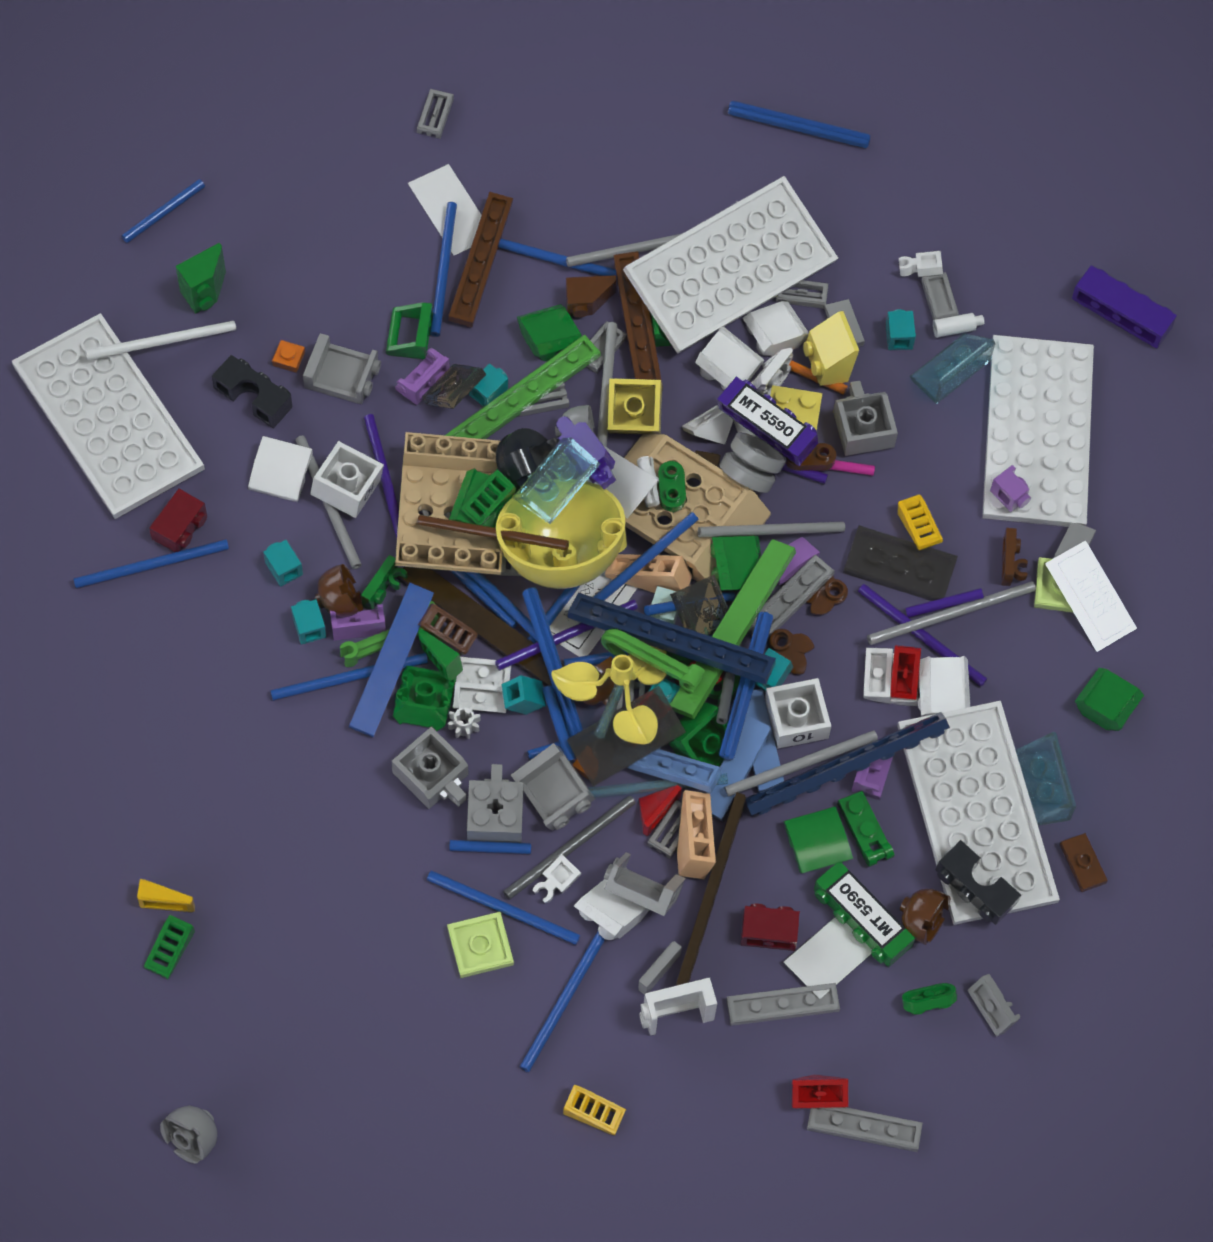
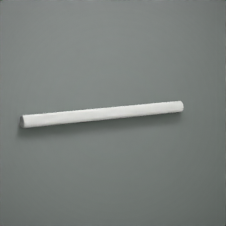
(160, 340)

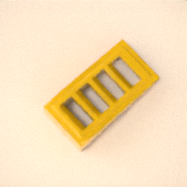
(913, 508)
(159, 897)
(598, 1101)

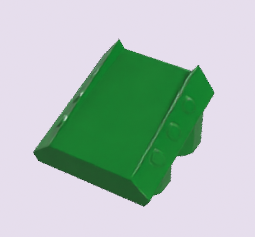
(548, 331)
(471, 483)
(734, 559)
(423, 698)
(1108, 700)

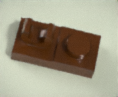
(1010, 567)

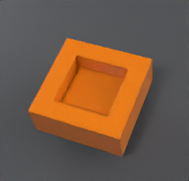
(288, 356)

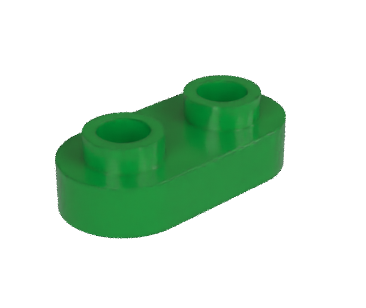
(672, 484)
(929, 997)

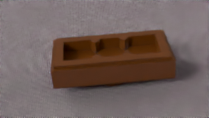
(1083, 862)

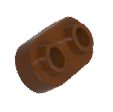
(816, 461)

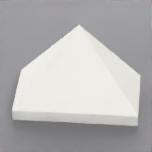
(710, 425)

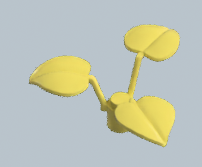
(580, 680)

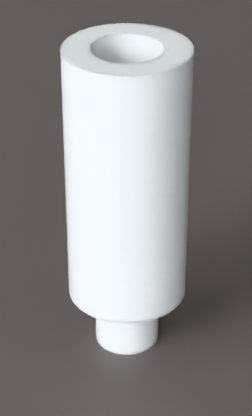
(957, 324)

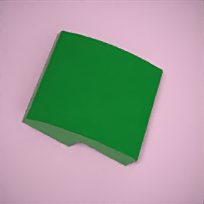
(818, 839)

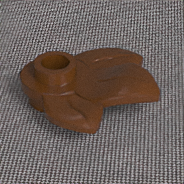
(823, 601)
(794, 648)

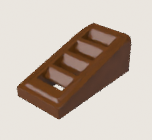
(460, 628)

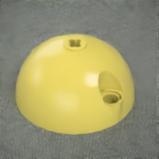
(590, 522)

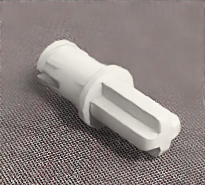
(647, 464)

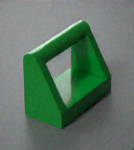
(416, 349)

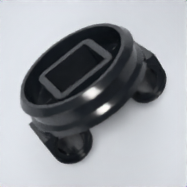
(522, 453)

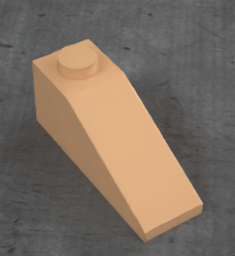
(662, 571)
(696, 836)

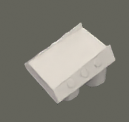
(776, 328)
(727, 358)
(774, 371)
(943, 684)
(610, 911)

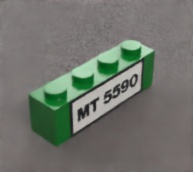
(864, 914)

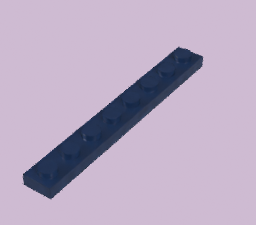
(673, 638)
(855, 760)

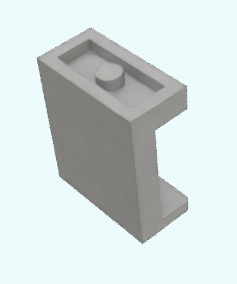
(340, 371)
(554, 787)
(641, 889)

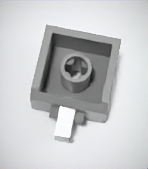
(864, 421)
(433, 783)
(491, 796)

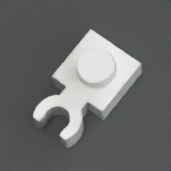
(925, 264)
(559, 876)

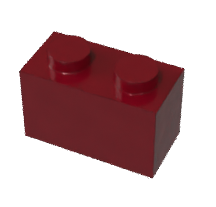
(178, 521)
(770, 927)

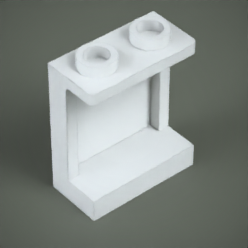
(678, 999)

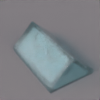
(953, 366)
(557, 479)
(1047, 780)

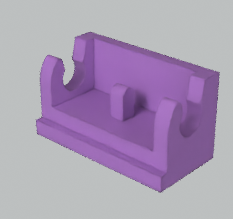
(423, 376)
(359, 625)
(872, 779)

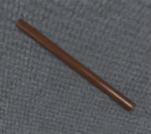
(486, 531)

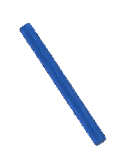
(799, 124)
(550, 658)
(744, 690)

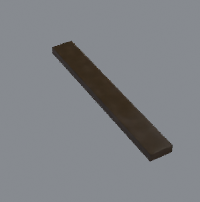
(486, 624)
(711, 889)

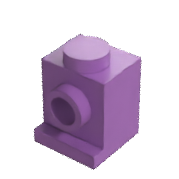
(1010, 489)

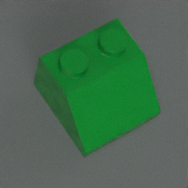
(202, 278)
(702, 736)

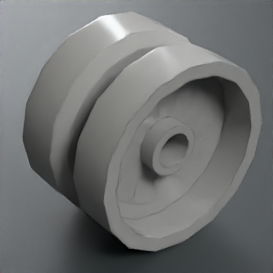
(752, 462)

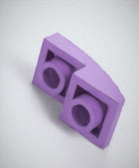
(804, 553)

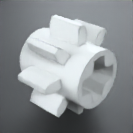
(464, 714)

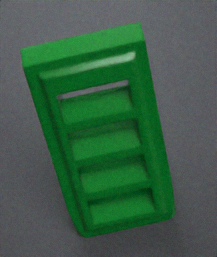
(488, 485)
(443, 657)
(166, 932)

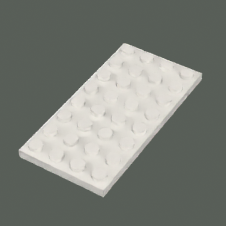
(730, 264)
(108, 417)
(1040, 427)
(977, 794)

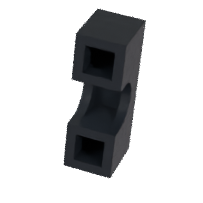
(238, 377)
(992, 900)

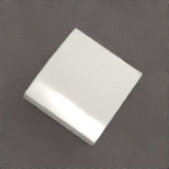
(280, 469)
(879, 675)
(480, 685)

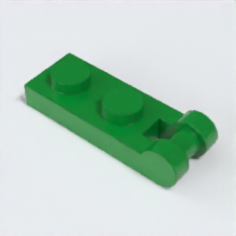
(865, 828)

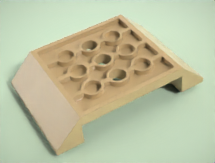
(431, 481)
(715, 502)

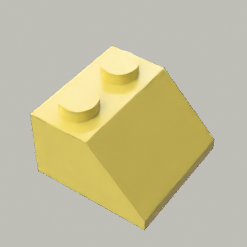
(831, 350)

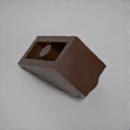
(588, 294)

